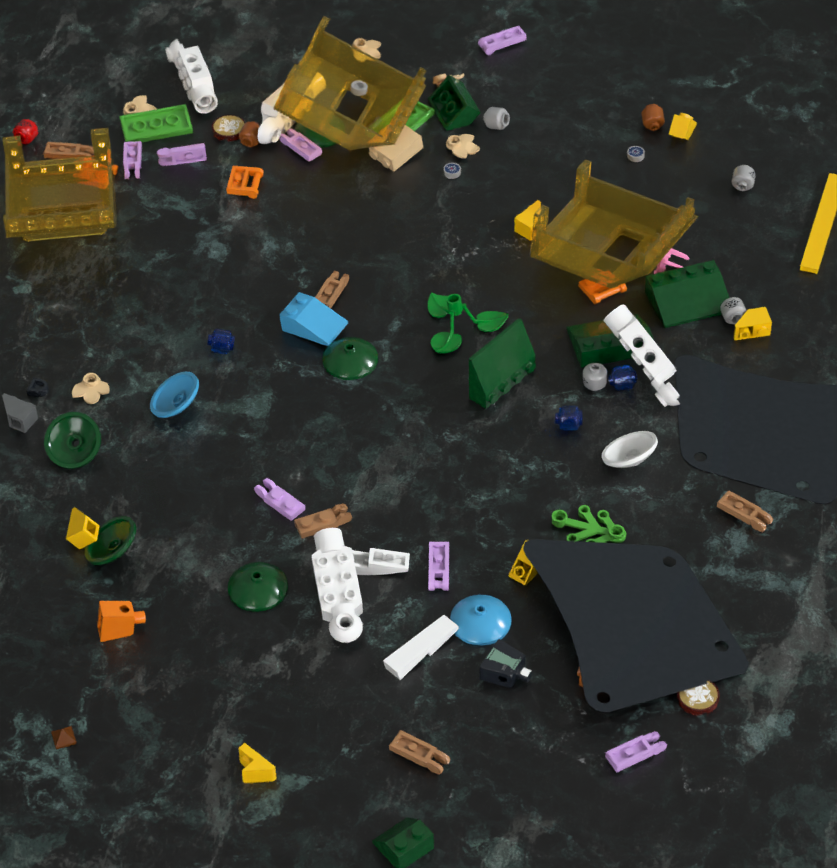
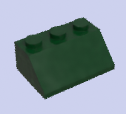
(453, 104)

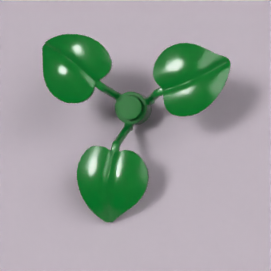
(441, 305)

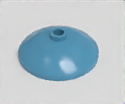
(174, 395)
(483, 626)

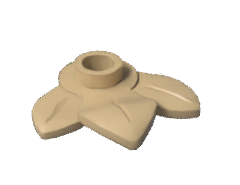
(369, 47)
(440, 78)
(138, 105)
(462, 145)
(90, 388)

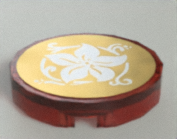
(227, 127)
(699, 699)

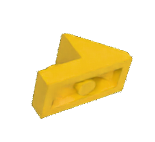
(256, 767)

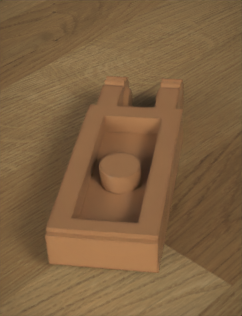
(59, 150)
(332, 289)
(744, 511)
(321, 520)
(419, 752)

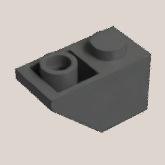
(20, 414)

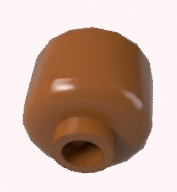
(653, 117)
(249, 134)

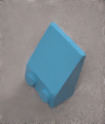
(311, 320)

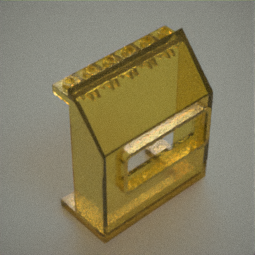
(324, 77)
(59, 194)
(596, 219)

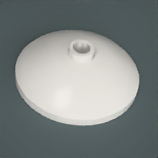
(630, 449)

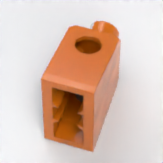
(117, 619)

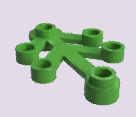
(612, 533)

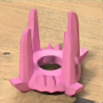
(661, 266)

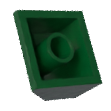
(405, 842)

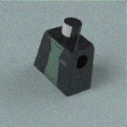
(504, 665)

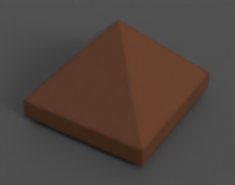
(63, 737)

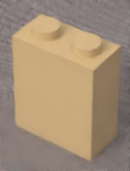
(396, 155)

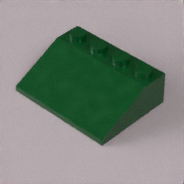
(686, 293)
(598, 344)
(500, 365)

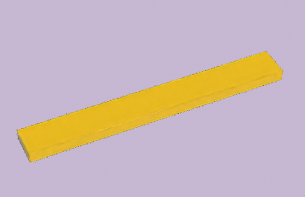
(821, 227)

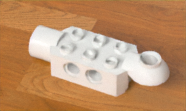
(194, 76)
(273, 122)
(631, 332)
(337, 585)

